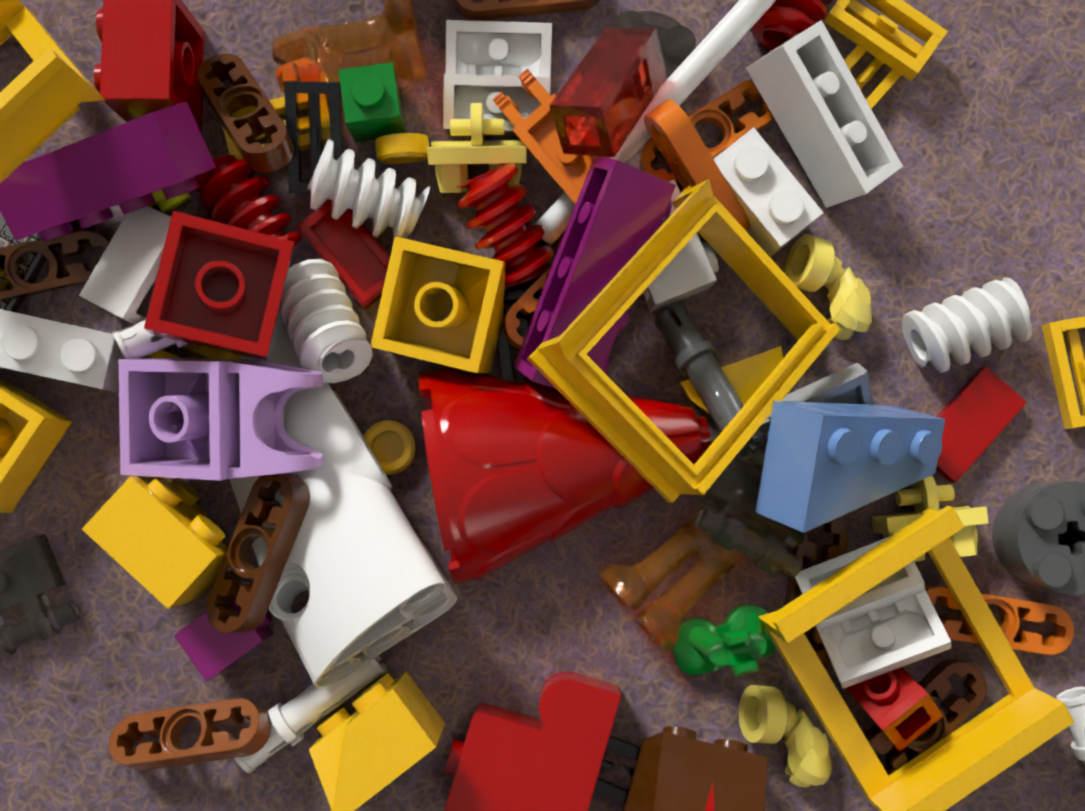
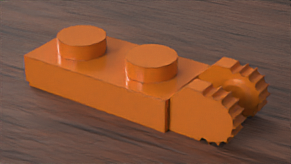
(541, 137)

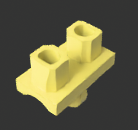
(453, 157)
(927, 495)

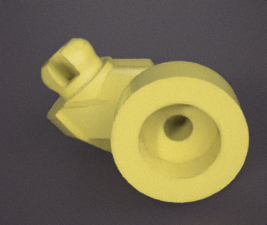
(814, 265)
(768, 716)

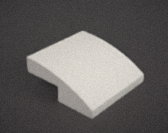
(487, 60)
(880, 628)

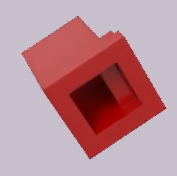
(896, 706)

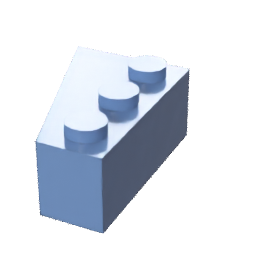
(841, 457)

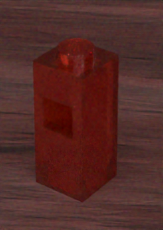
(608, 91)

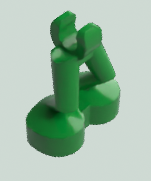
(732, 643)

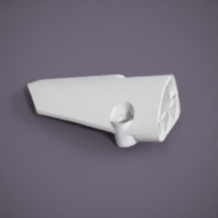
(355, 548)

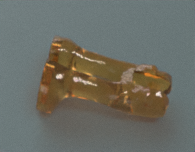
(318, 50)
(635, 583)

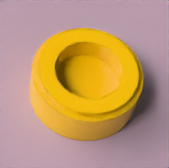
(402, 148)
(392, 445)

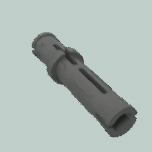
(698, 362)

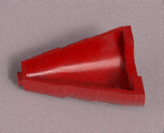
(525, 465)

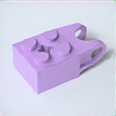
(210, 418)

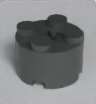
(1028, 533)

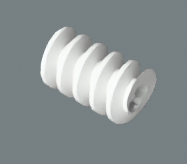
(365, 194)
(323, 322)
(968, 323)

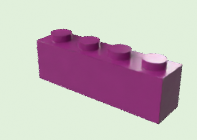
(106, 171)
(607, 227)

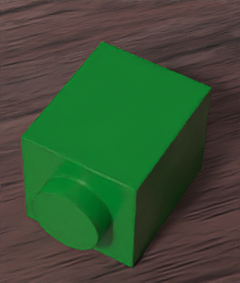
(372, 101)

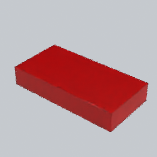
(352, 251)
(974, 421)

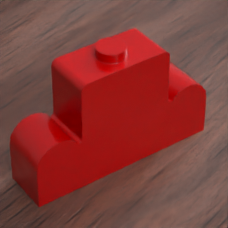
(535, 762)

